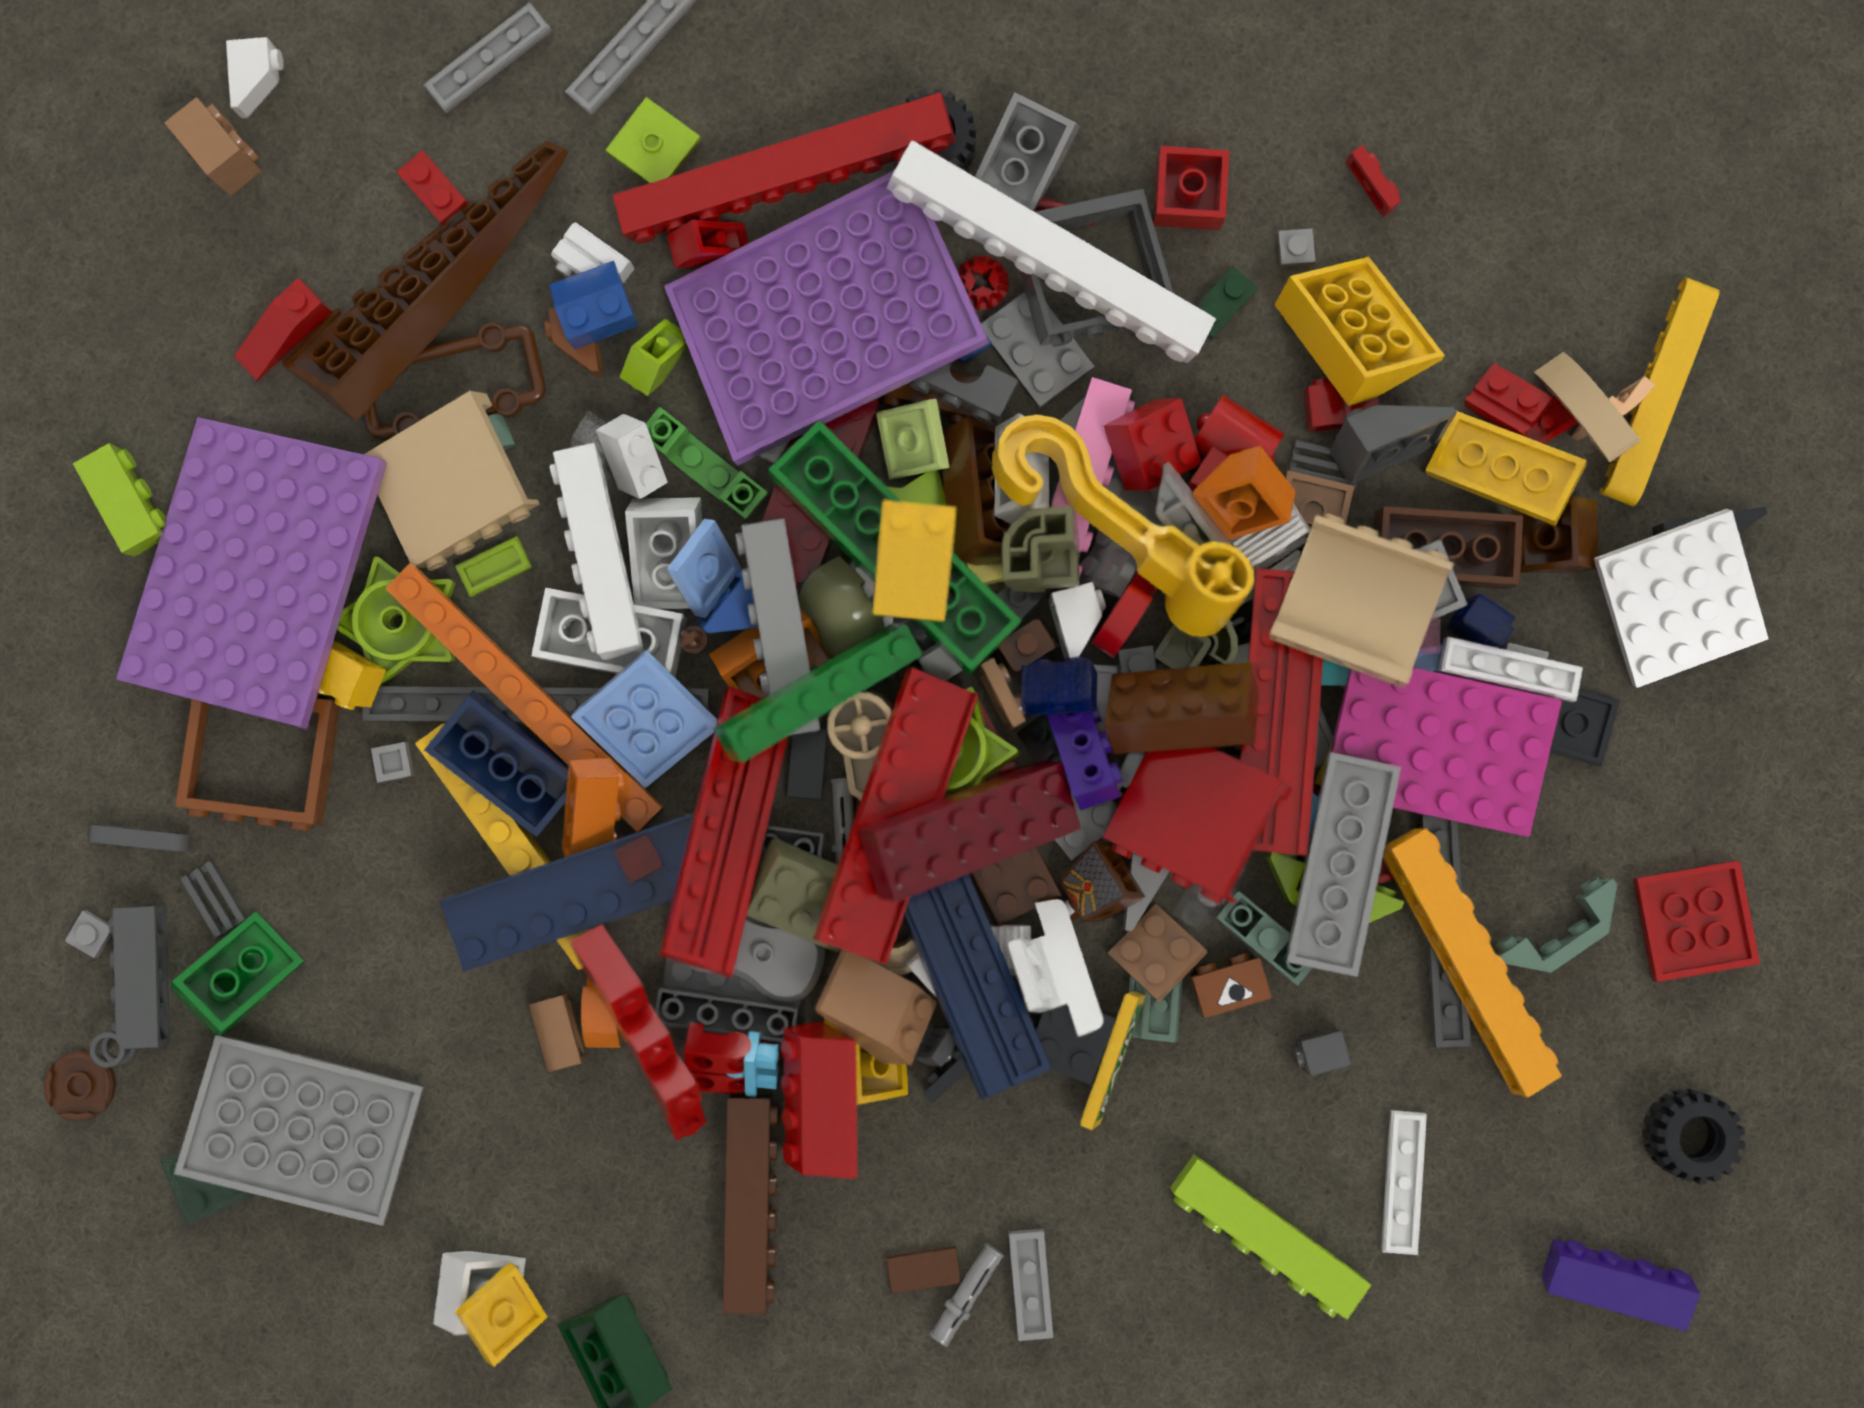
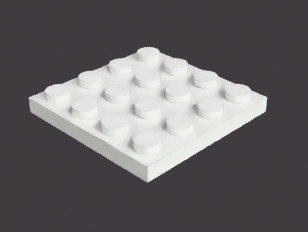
(1681, 598)

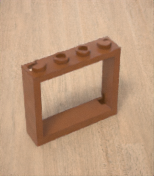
(317, 785)

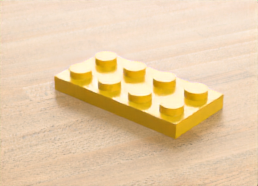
(1506, 468)

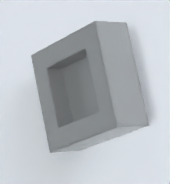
(1296, 247)
(392, 762)
(89, 934)

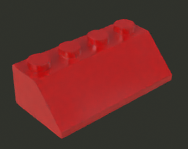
(820, 1101)

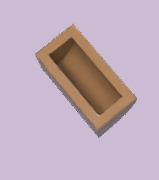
(557, 1032)

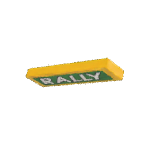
(1112, 1059)

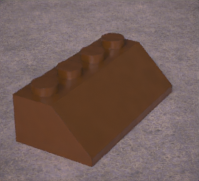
(971, 489)

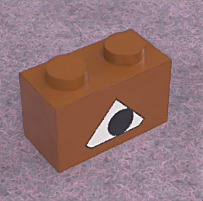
(1229, 985)

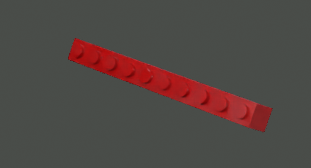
(784, 168)

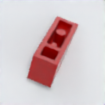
(281, 328)

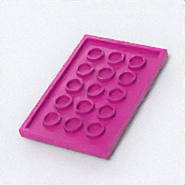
(1460, 743)

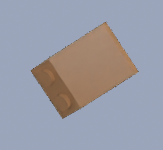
(876, 1008)

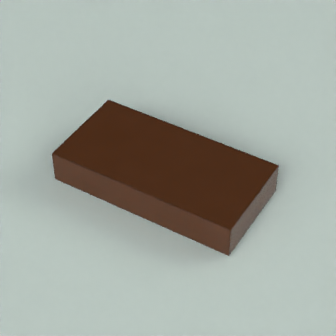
(923, 1270)

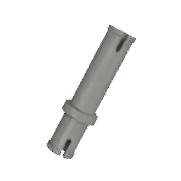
(841, 790)
(958, 1307)

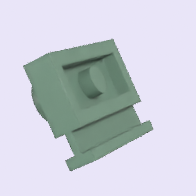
(1156, 1019)

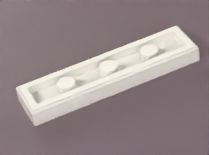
(1510, 669)
(1403, 1182)

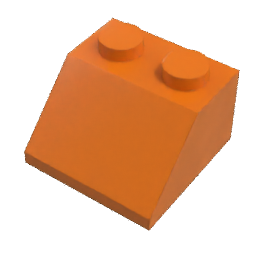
(1246, 494)

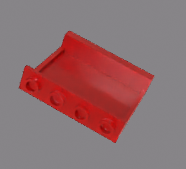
(1195, 816)

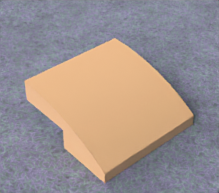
(1625, 401)

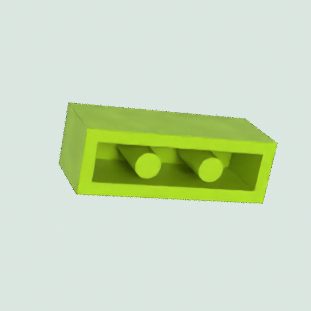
(121, 498)

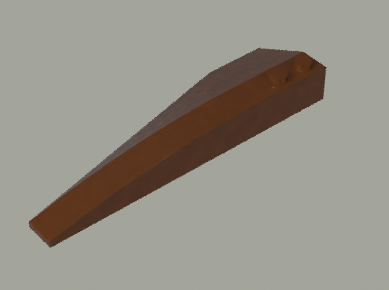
(367, 348)

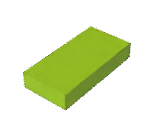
(493, 566)

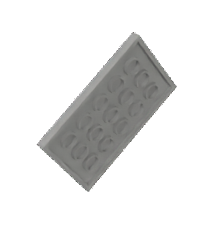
(299, 1129)

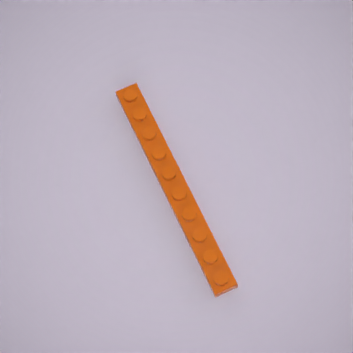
(513, 685)

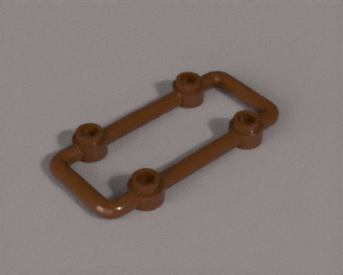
(504, 402)

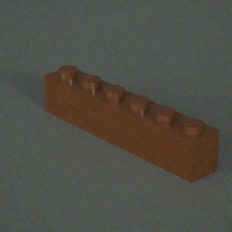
(748, 1204)

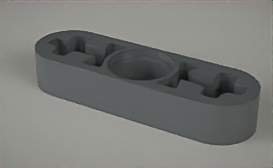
(139, 838)

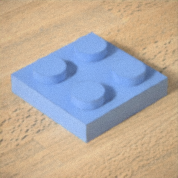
(704, 568)

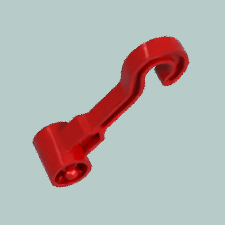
(1220, 434)

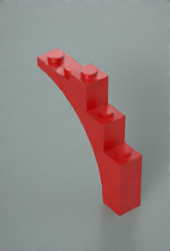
(642, 1030)

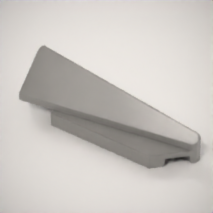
(1180, 509)

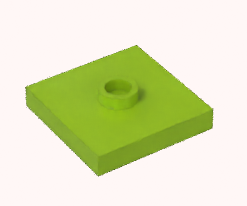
(653, 143)

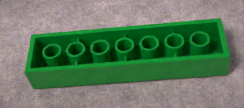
(848, 507)

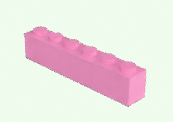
(1101, 405)

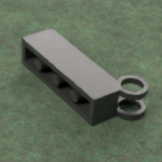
(139, 983)

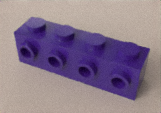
(1085, 757)
(1620, 1284)

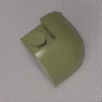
(1042, 550)
(838, 606)
(1184, 650)

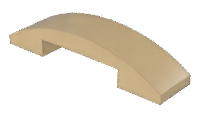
(1588, 405)

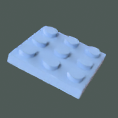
(645, 719)

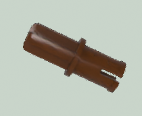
(693, 639)

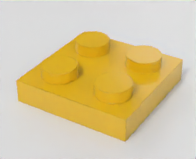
(501, 1314)

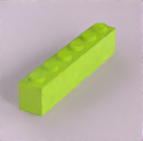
(1270, 1237)

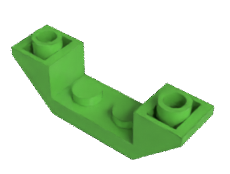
(703, 465)

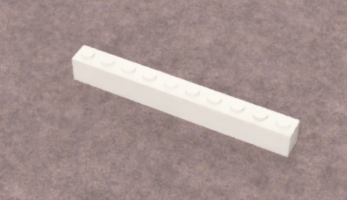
(1050, 253)

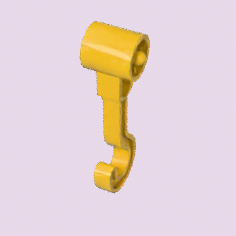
(1199, 582)

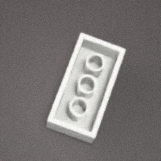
(564, 640)

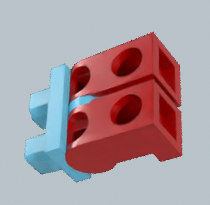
(730, 1061)

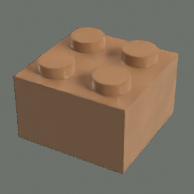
(214, 145)

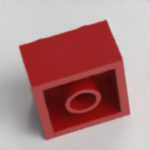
(1190, 188)
(1148, 440)

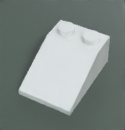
(655, 536)

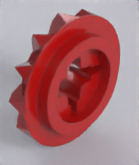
(998, 281)

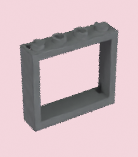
(1083, 213)

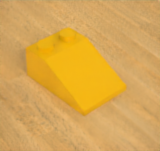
(914, 560)

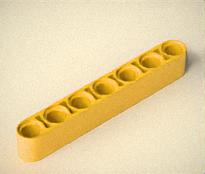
(1669, 371)

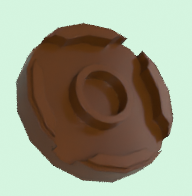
(88, 1080)

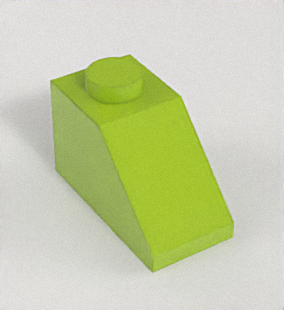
(653, 357)

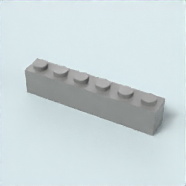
(774, 606)

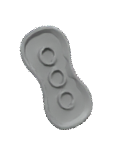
(777, 962)

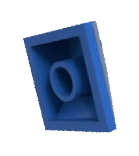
(730, 610)

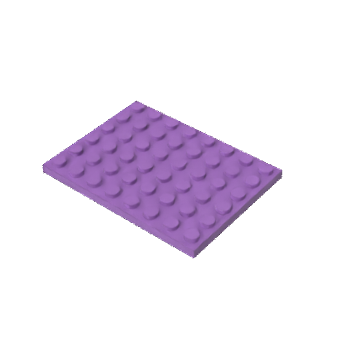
(823, 317)
(252, 571)

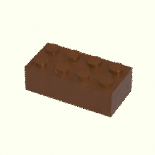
(1479, 544)
(1182, 708)

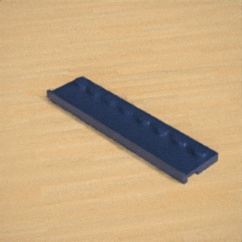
(561, 897)
(974, 987)

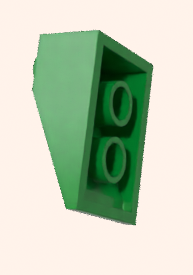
(236, 975)

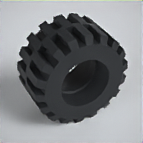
(963, 126)
(1722, 1139)

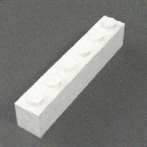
(597, 552)

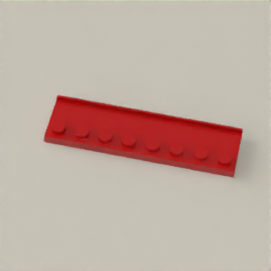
(1286, 718)
(907, 773)
(722, 851)

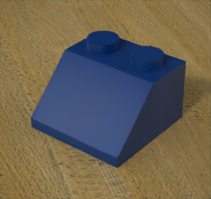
(593, 305)

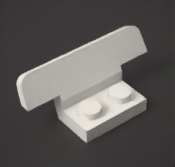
(1055, 971)

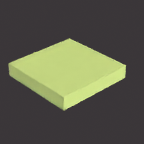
(912, 439)

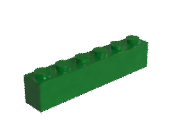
(817, 692)

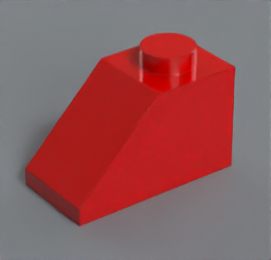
(705, 241)

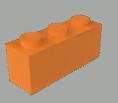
(590, 804)

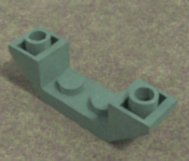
(1597, 904)

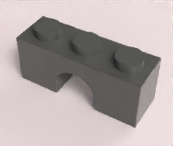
(985, 397)

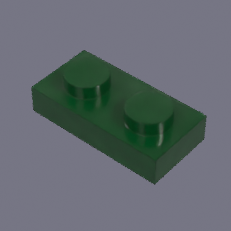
(1226, 298)

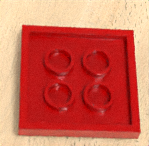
(1696, 921)

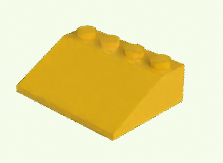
(1357, 328)

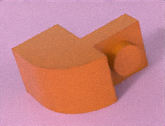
(597, 1024)

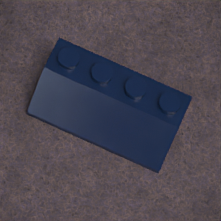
(502, 762)

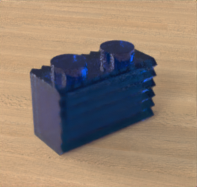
(1482, 622)
(1059, 687)

